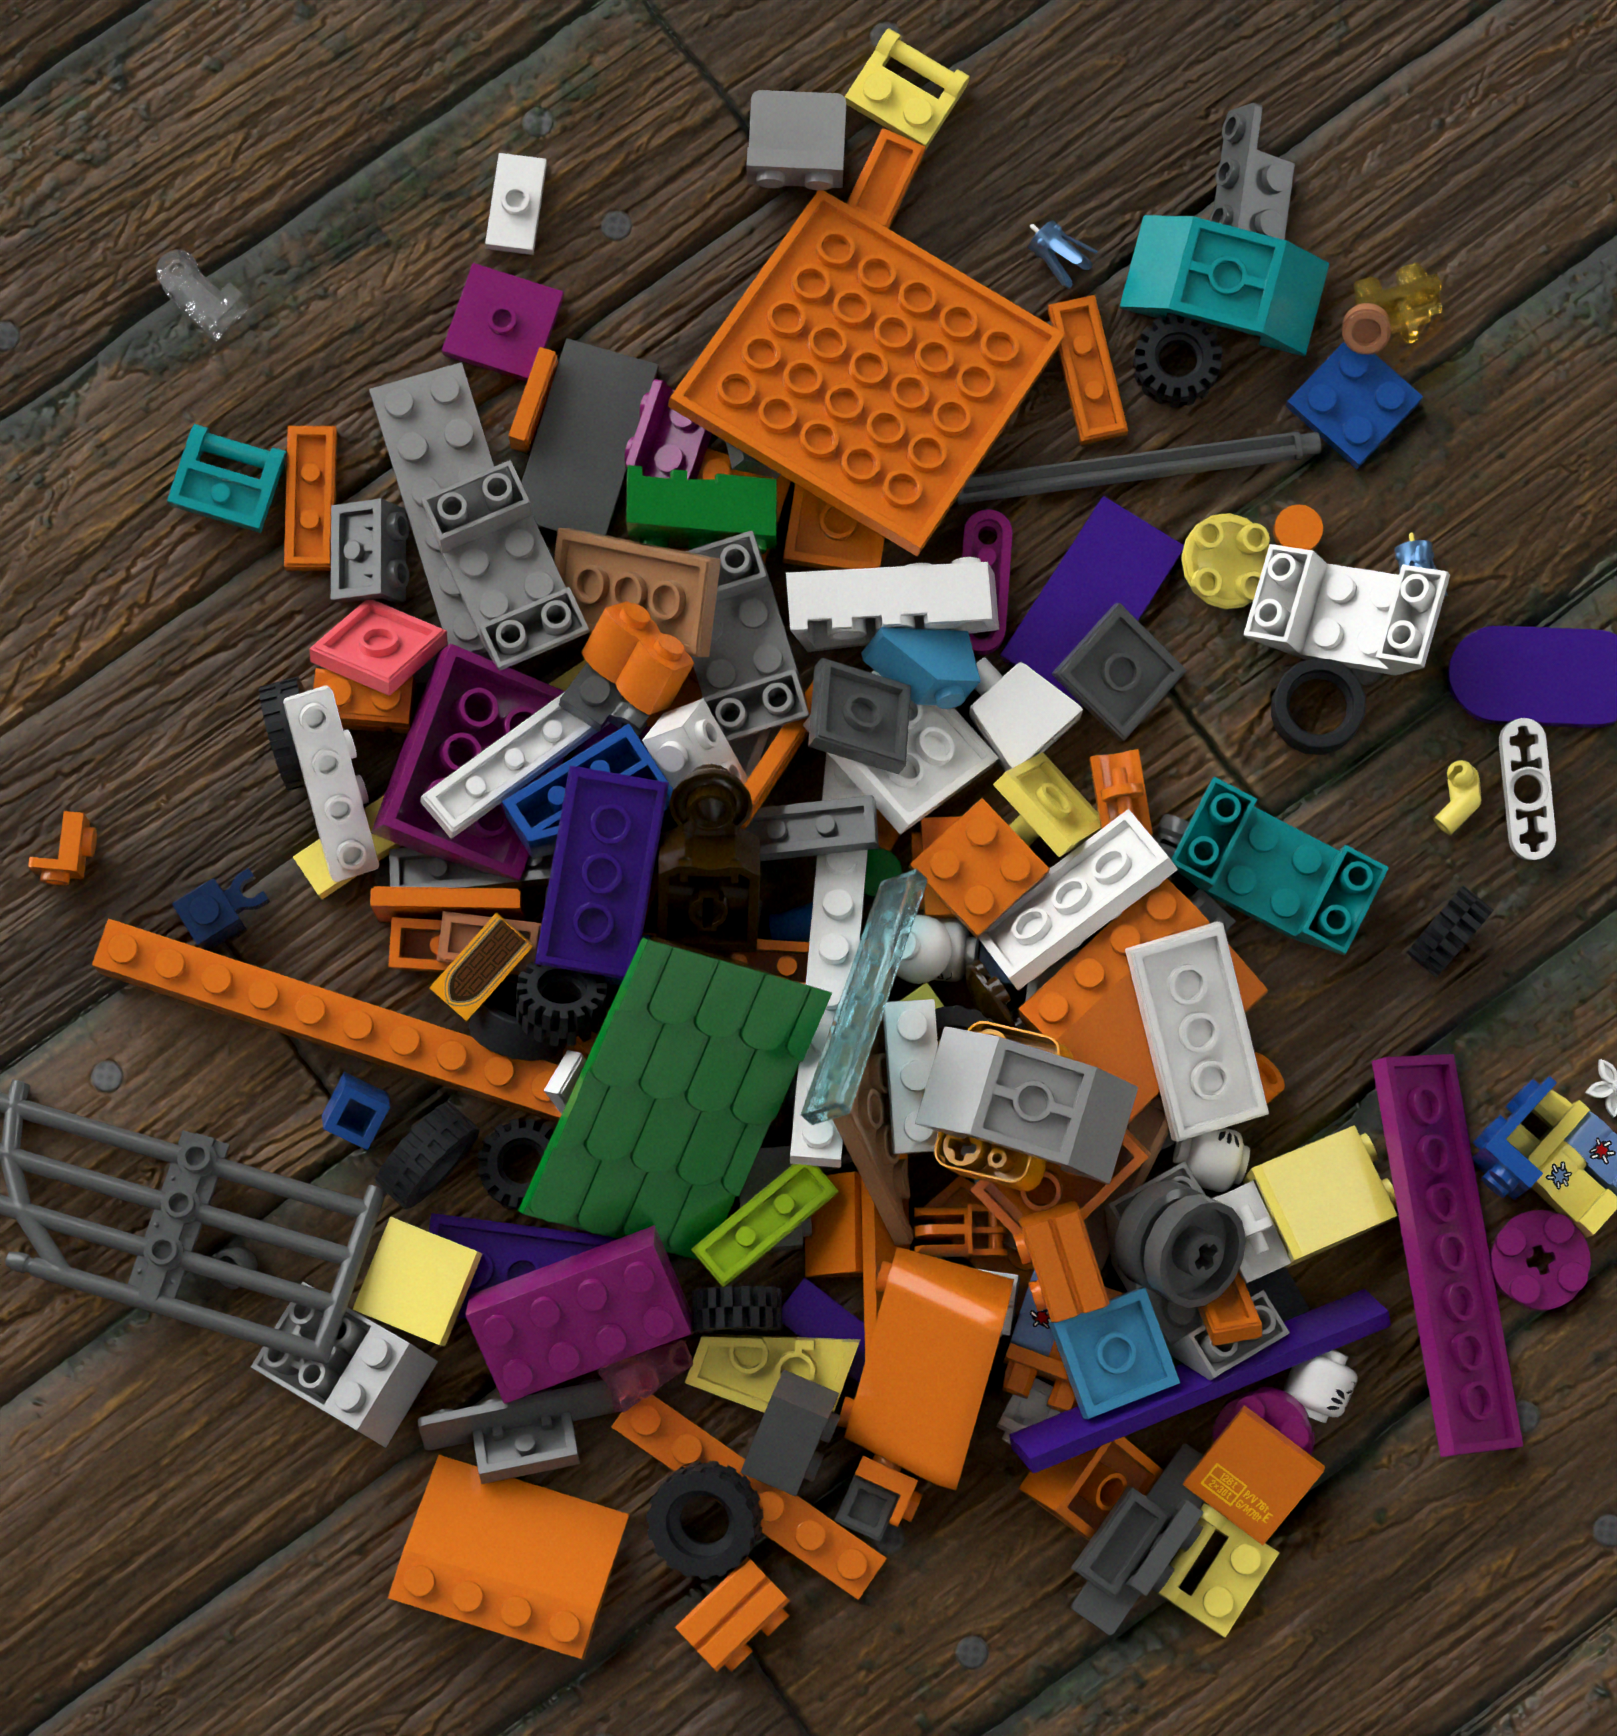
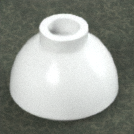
(926, 951)

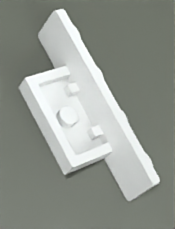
(331, 782)

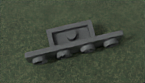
(1251, 184)
(520, 1435)
(1154, 1568)

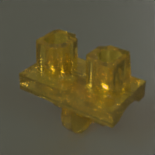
(1406, 304)

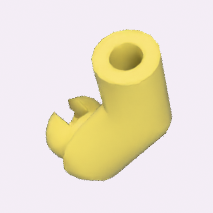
(1464, 796)

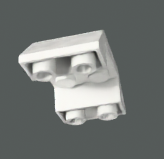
(1346, 612)

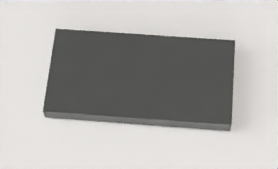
(583, 436)

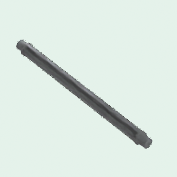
(1139, 466)

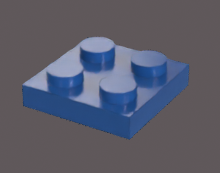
(1354, 403)

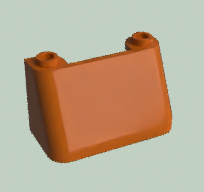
(927, 1364)

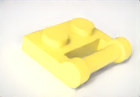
(898, 102)
(1228, 1580)

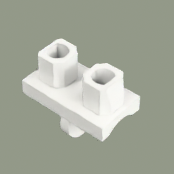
(1263, 1246)

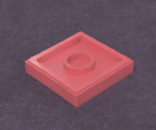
(378, 646)

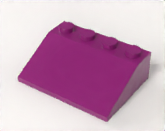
(457, 718)

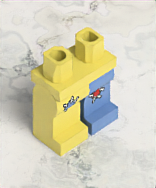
(1575, 1161)

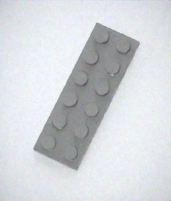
(432, 444)

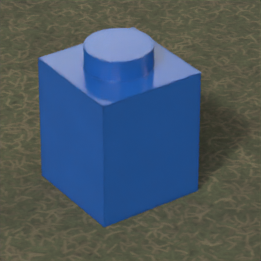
(355, 1111)

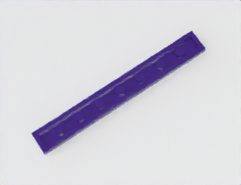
(1309, 1337)

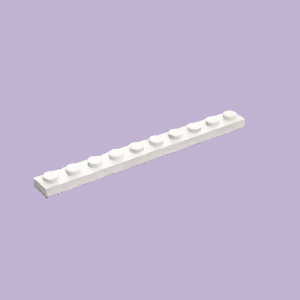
(830, 956)

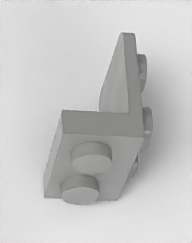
(796, 139)

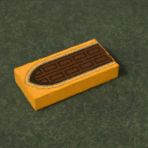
(481, 966)

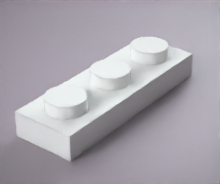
(910, 1054)

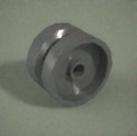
(1180, 1243)

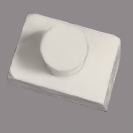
(1020, 712)

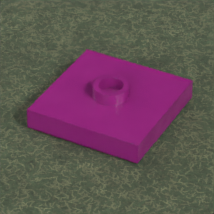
(502, 322)

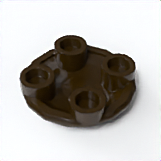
(990, 996)

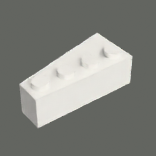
(852, 604)

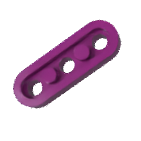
(999, 559)

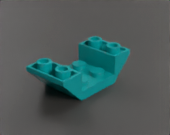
(1226, 279)
(1276, 870)

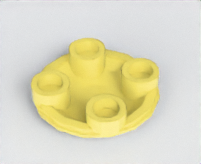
(1225, 559)

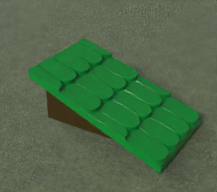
(675, 1096)

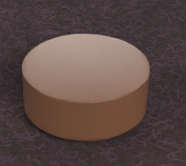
(1366, 328)

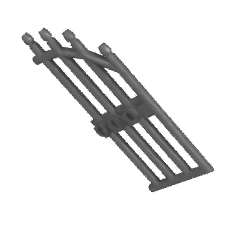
(175, 1227)

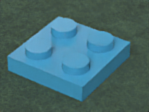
(1114, 1354)

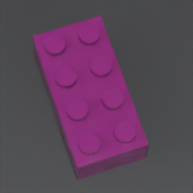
(579, 1314)

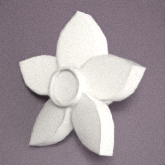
(1607, 1087)

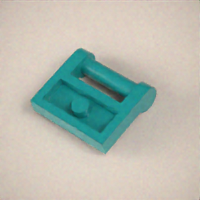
(221, 492)

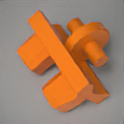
(1120, 787)

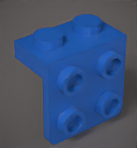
(1503, 1165)

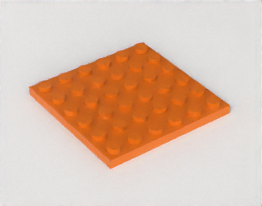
(867, 371)

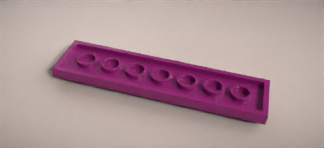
(1447, 1254)

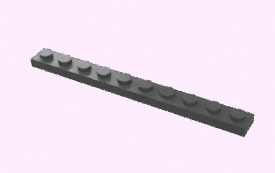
(781, 830)

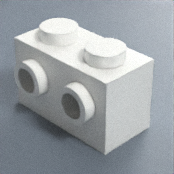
(687, 740)

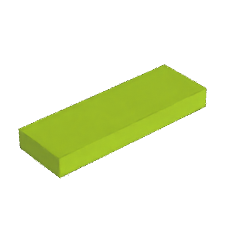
(764, 1222)

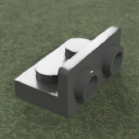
(368, 551)

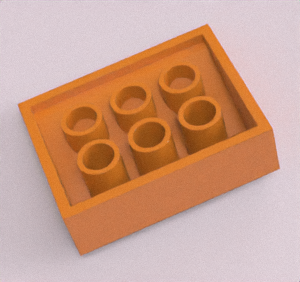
(1093, 997)
(509, 1557)

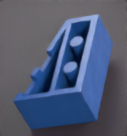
(538, 807)

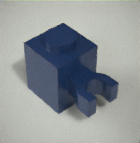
(213, 913)

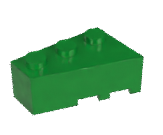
(700, 511)

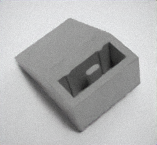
(367, 1377)

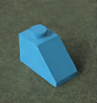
(932, 661)

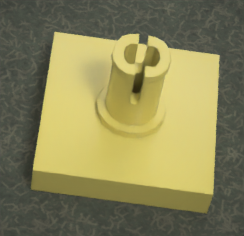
(1047, 805)

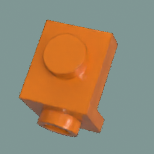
(75, 844)
(889, 1477)

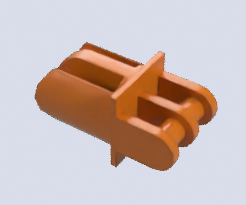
(959, 1232)

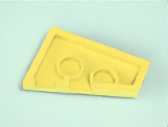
(751, 1365)

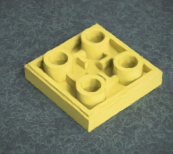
(417, 1281)

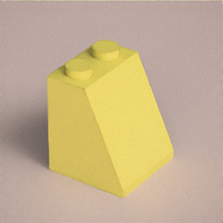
(1324, 1193)

